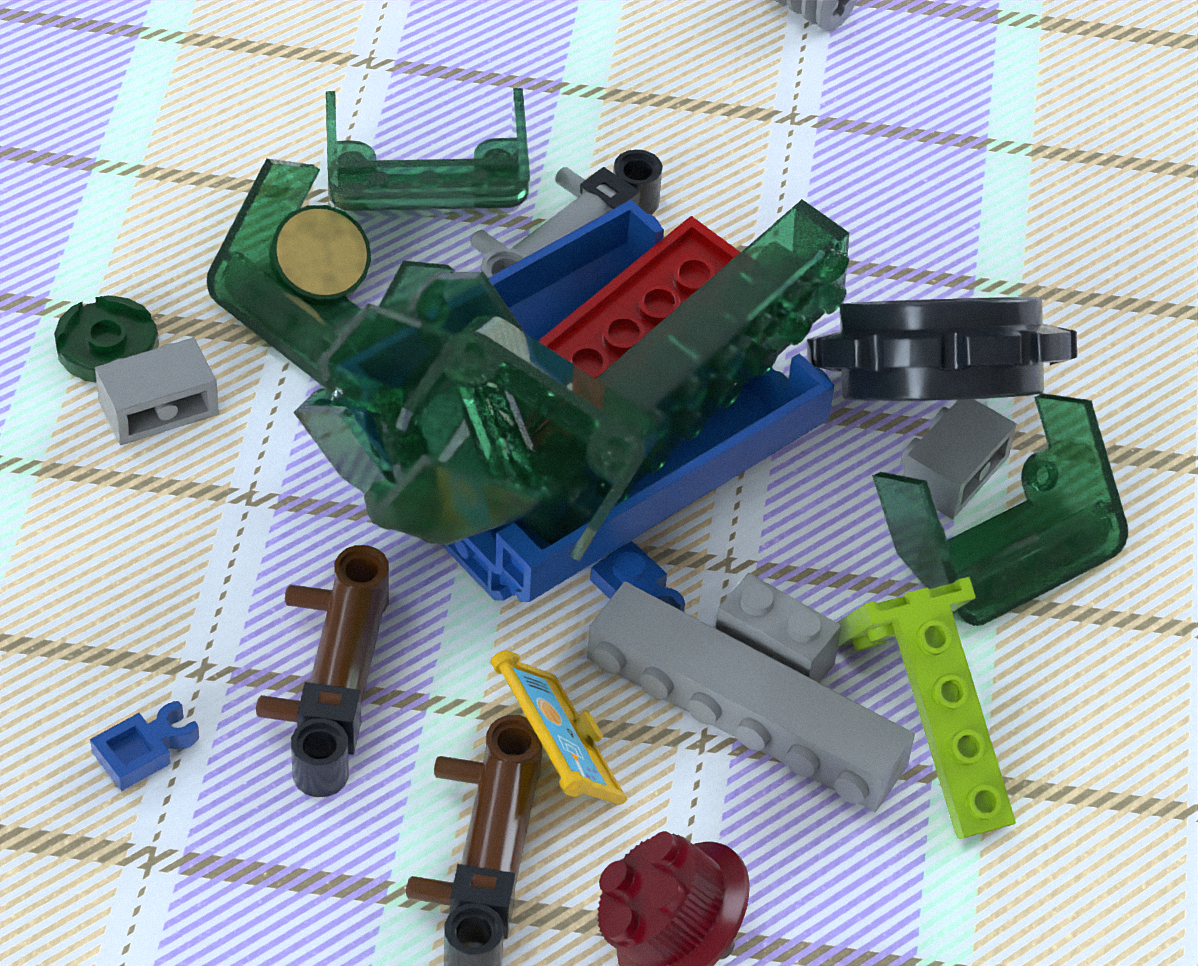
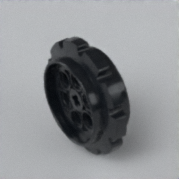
(942, 349)

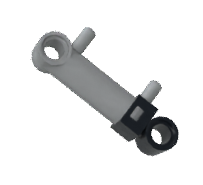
(634, 177)

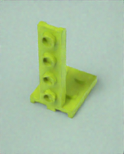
(943, 697)

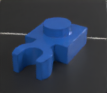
(637, 569)
(141, 748)

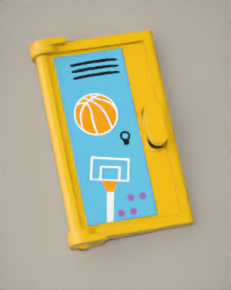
(561, 730)

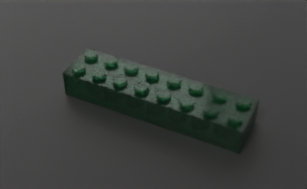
(704, 355)

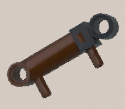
(332, 700)
(488, 873)

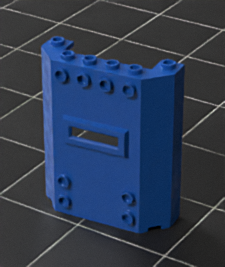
(759, 423)

